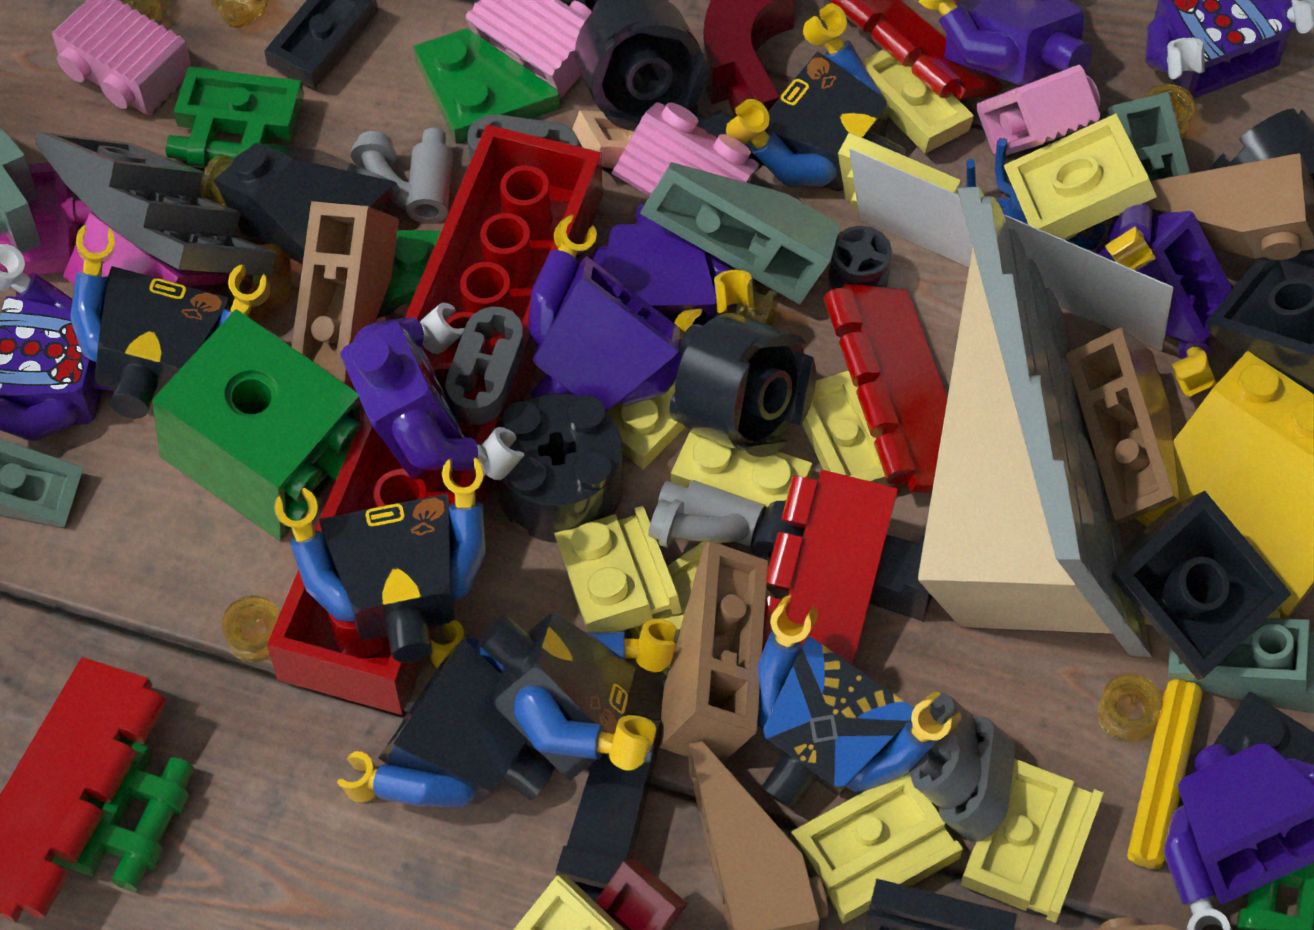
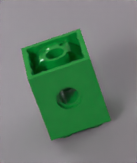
(256, 423)

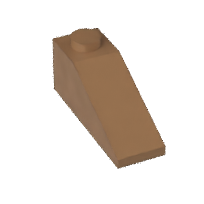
(1247, 207)
(342, 280)
(1126, 422)
(714, 668)
(753, 862)

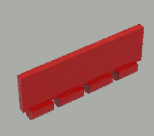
(917, 42)
(895, 379)
(834, 559)
(68, 760)

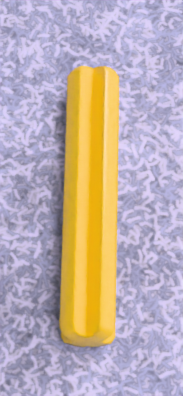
(1164, 772)

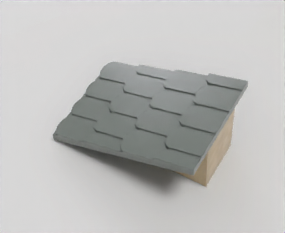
(1017, 492)

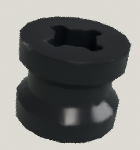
(856, 248)

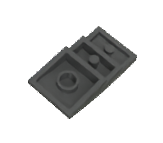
(154, 204)

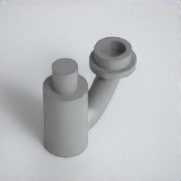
(430, 172)
(704, 515)

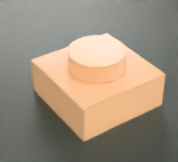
(599, 134)

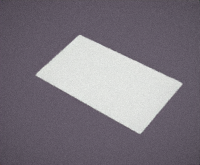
(1078, 277)

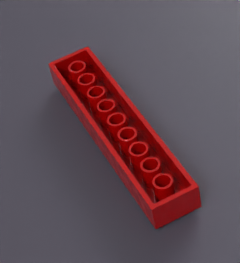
(483, 259)

